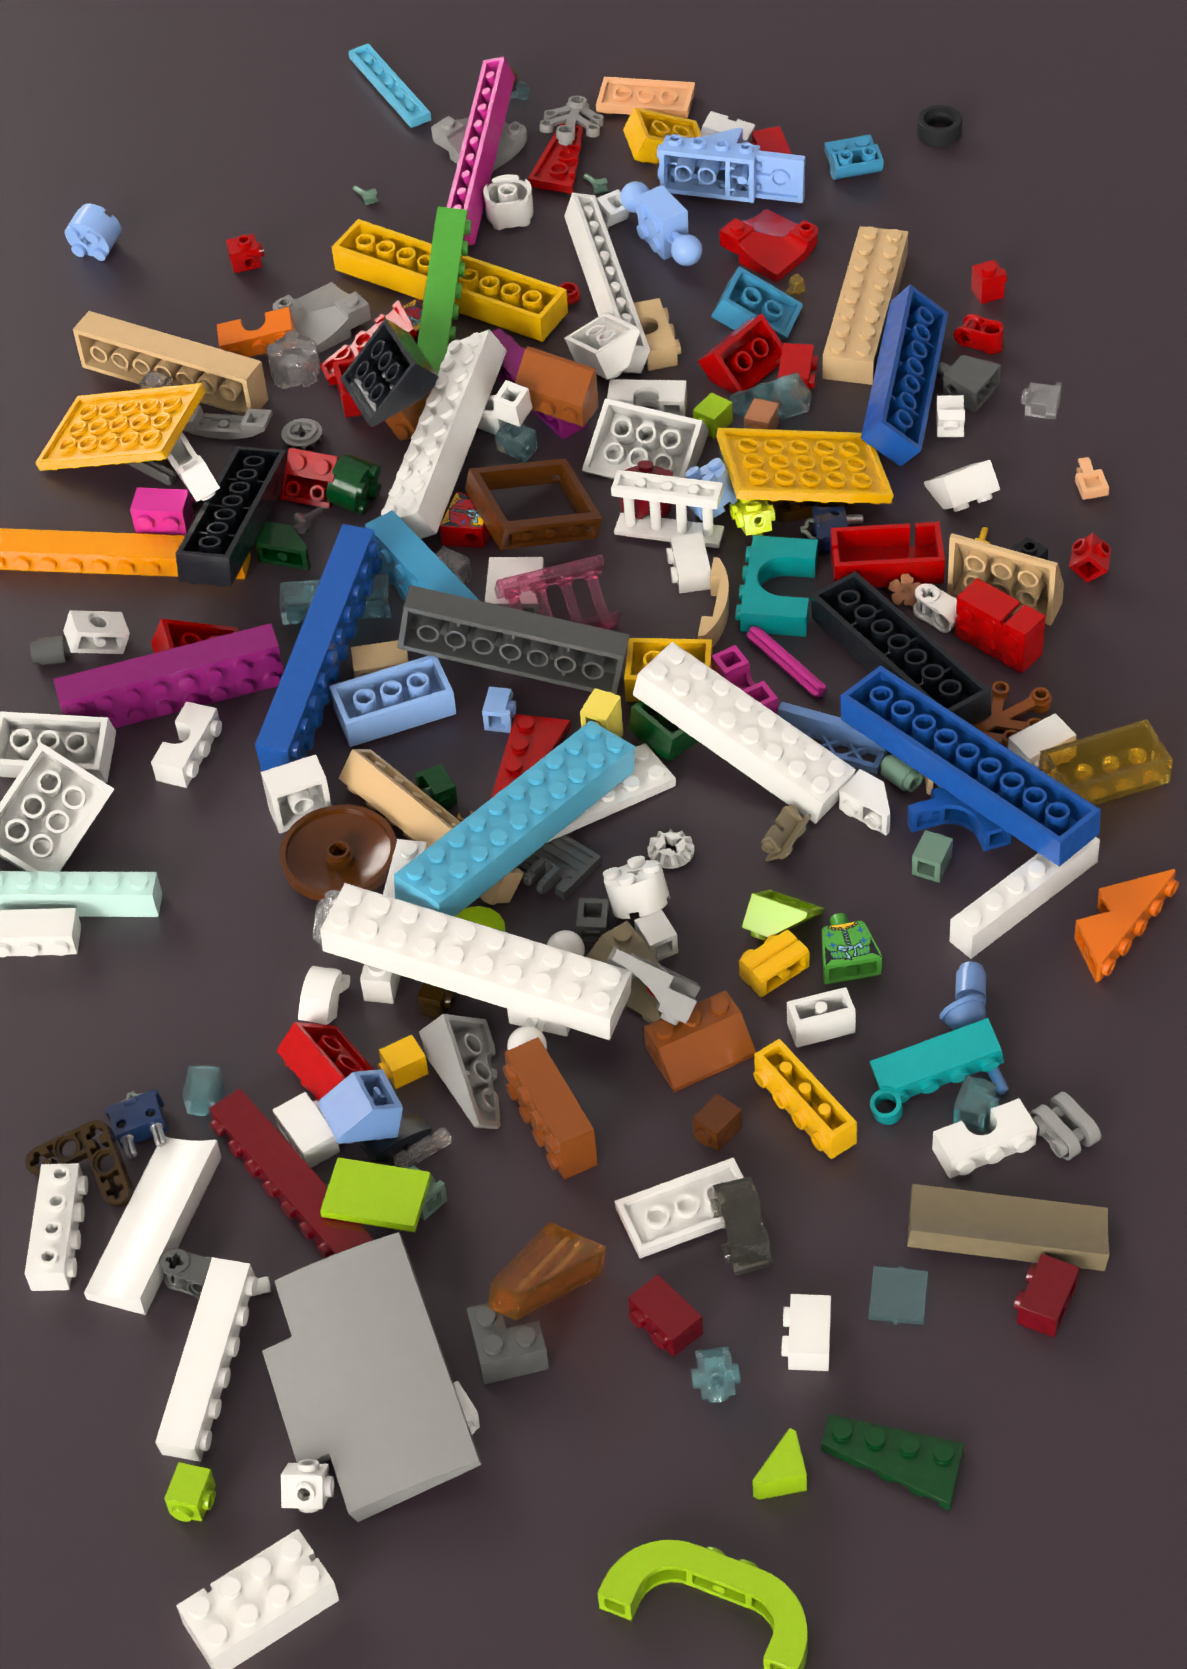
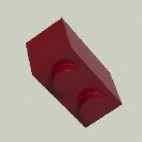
(1047, 1295)
(665, 1316)

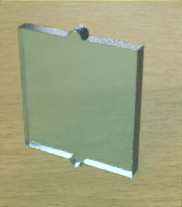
(898, 1295)

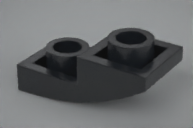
(411, 1130)

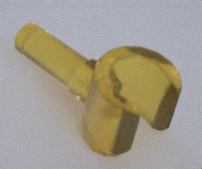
(796, 283)

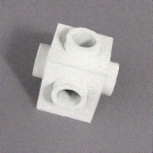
(306, 1485)

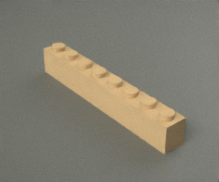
(410, 809)

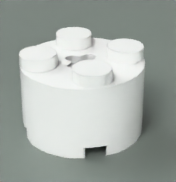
(508, 202)
(636, 887)

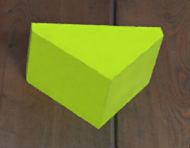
(783, 1470)

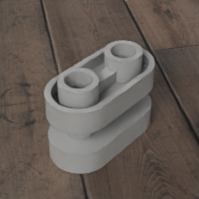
(1065, 1126)

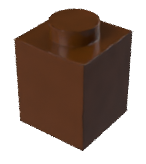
(717, 1122)

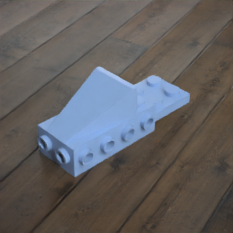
(729, 169)

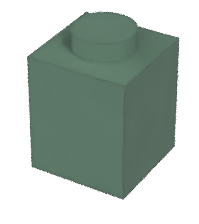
(932, 856)

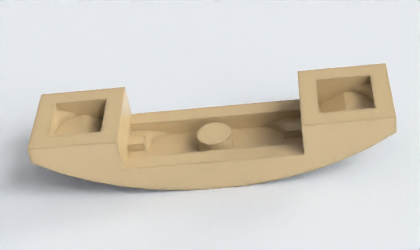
(719, 586)

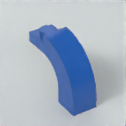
(947, 809)

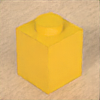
(403, 1062)

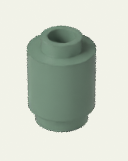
(900, 773)

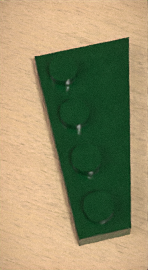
(912, 1459)

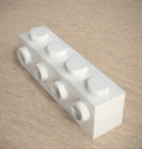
(55, 1227)

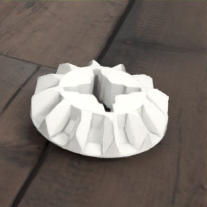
(666, 857)

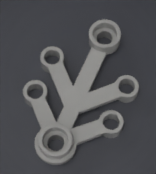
(575, 107)

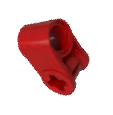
(983, 334)

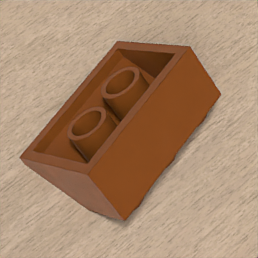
(559, 386)
(703, 1046)

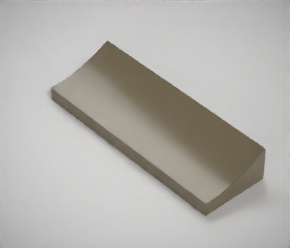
(1007, 1227)

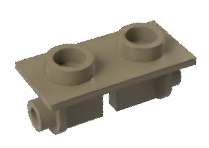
(779, 842)

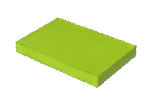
(376, 1194)

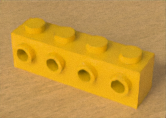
(805, 1099)

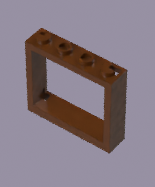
(537, 530)

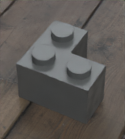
(503, 1350)

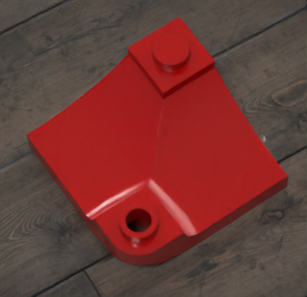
(769, 243)

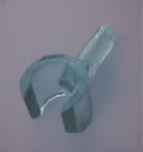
(521, 92)

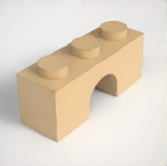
(659, 334)

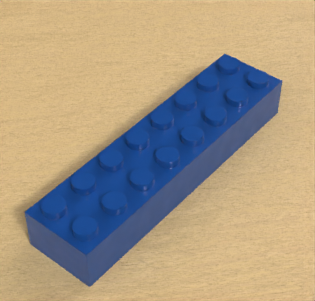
(905, 376)

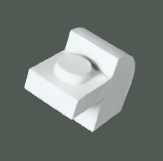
(950, 416)
(321, 994)

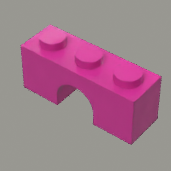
(736, 669)

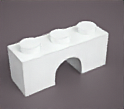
(664, 395)
(180, 762)
(963, 1151)

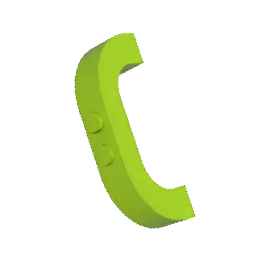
(715, 1574)

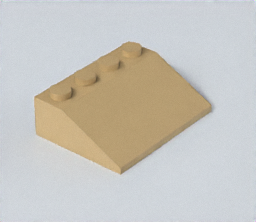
(1019, 575)

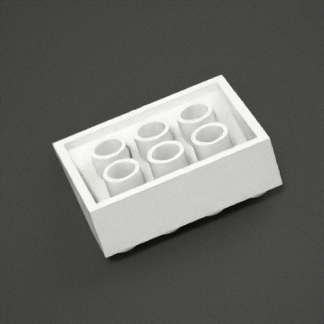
(637, 433)
(48, 811)

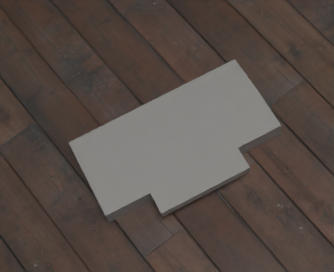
(368, 1378)

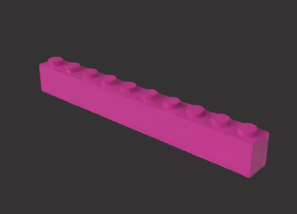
(481, 141)

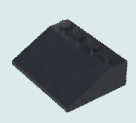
(388, 374)

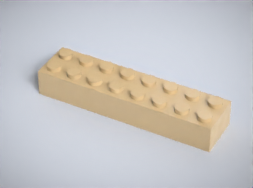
(864, 304)
(134, 350)

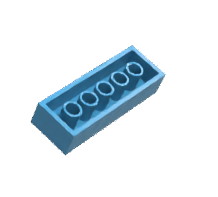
(411, 561)

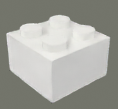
(295, 791)

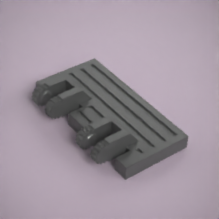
(561, 862)

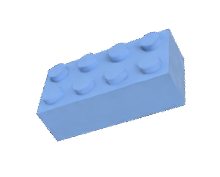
(392, 700)

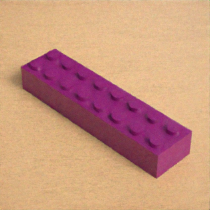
(167, 679)

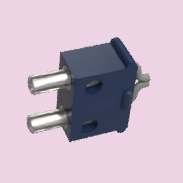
(823, 520)
(138, 1120)

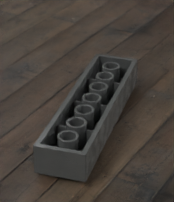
(512, 640)

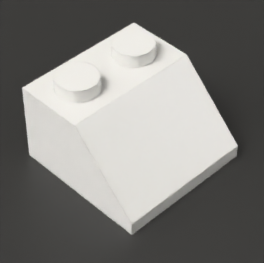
(964, 485)

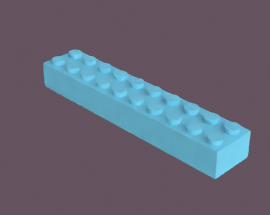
(516, 821)

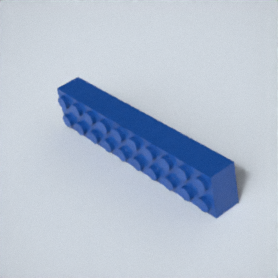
(320, 649)
(971, 765)

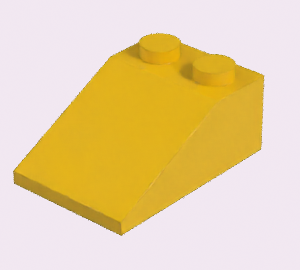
(648, 129)

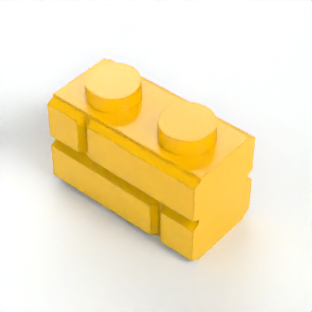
(773, 962)

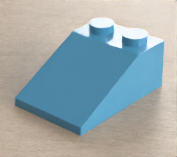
(750, 296)

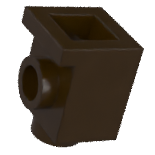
(435, 1000)

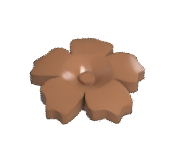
(904, 590)

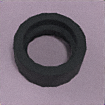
(939, 136)

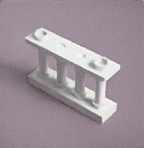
(671, 490)

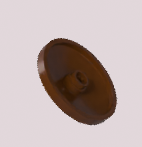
(337, 848)

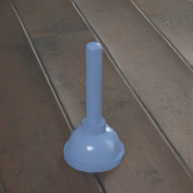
(965, 1012)

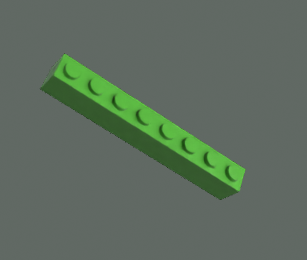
(443, 284)

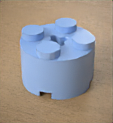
(92, 232)
(716, 472)

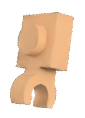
(1090, 482)

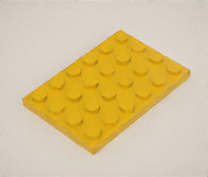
(121, 427)
(803, 466)

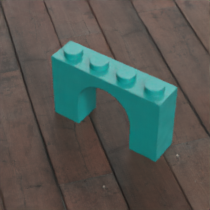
(769, 559)

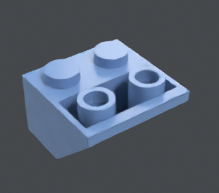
(362, 1108)

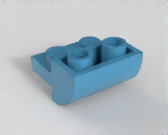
(853, 157)

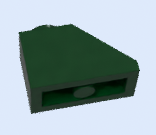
(282, 546)

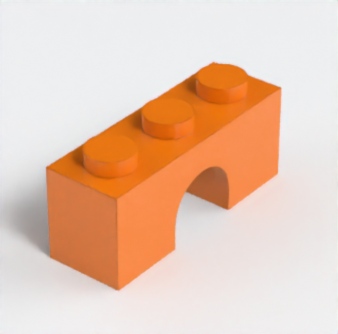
(236, 339)

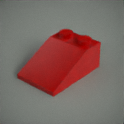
(180, 633)

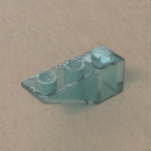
(788, 391)

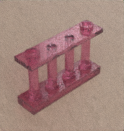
(563, 576)

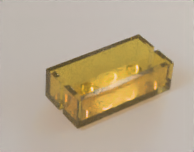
(1110, 763)

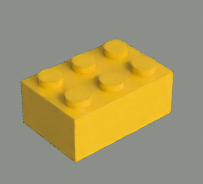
(643, 650)

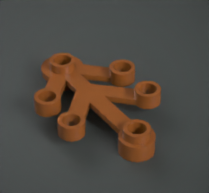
(1038, 701)

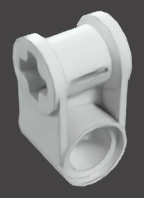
(936, 610)

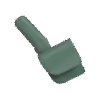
(599, 185)
(368, 196)

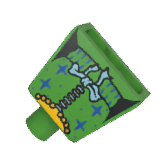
(848, 951)

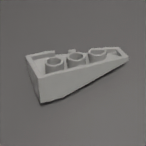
(462, 1056)

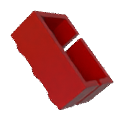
(981, 624)

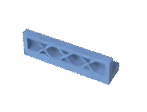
(834, 733)

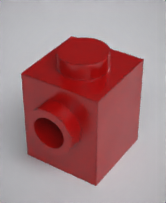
(988, 281)

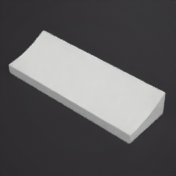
(153, 1224)

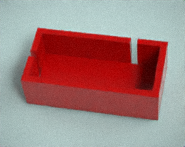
(885, 553)

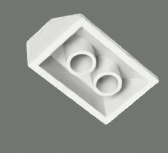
(604, 345)

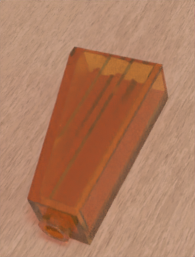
(544, 1271)

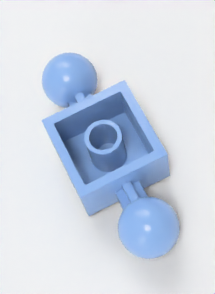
(662, 222)

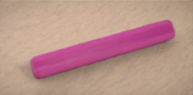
(786, 662)

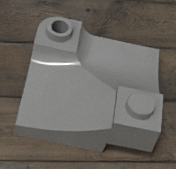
(451, 132)
(326, 314)
(673, 991)

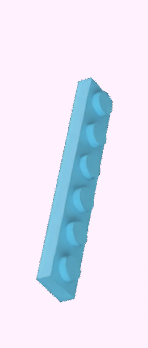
(390, 85)

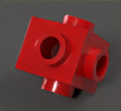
(244, 253)
(1090, 557)

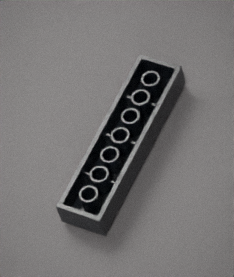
(232, 517)
(884, 636)

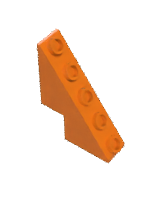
(1122, 916)

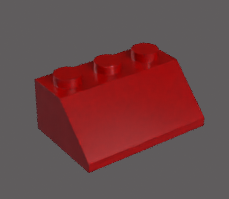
(743, 356)
(320, 1056)

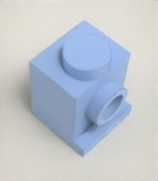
(499, 710)

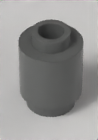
(50, 650)

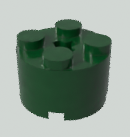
(354, 484)

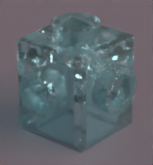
(715, 1374)

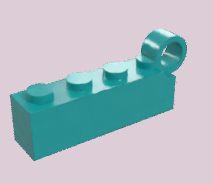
(933, 1064)

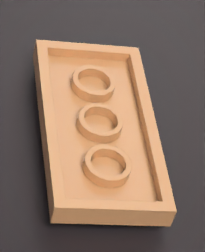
(661, 96)

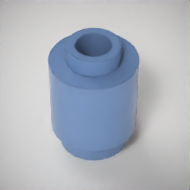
(970, 980)

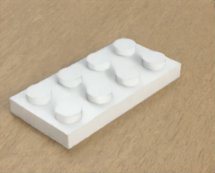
(674, 1209)

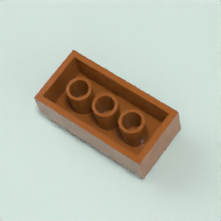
(550, 1109)

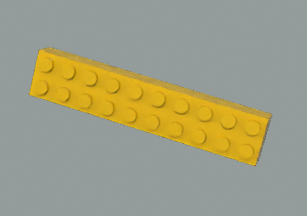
(487, 290)

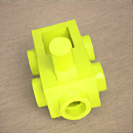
(752, 516)

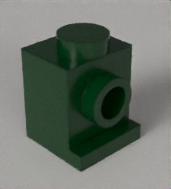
(437, 785)

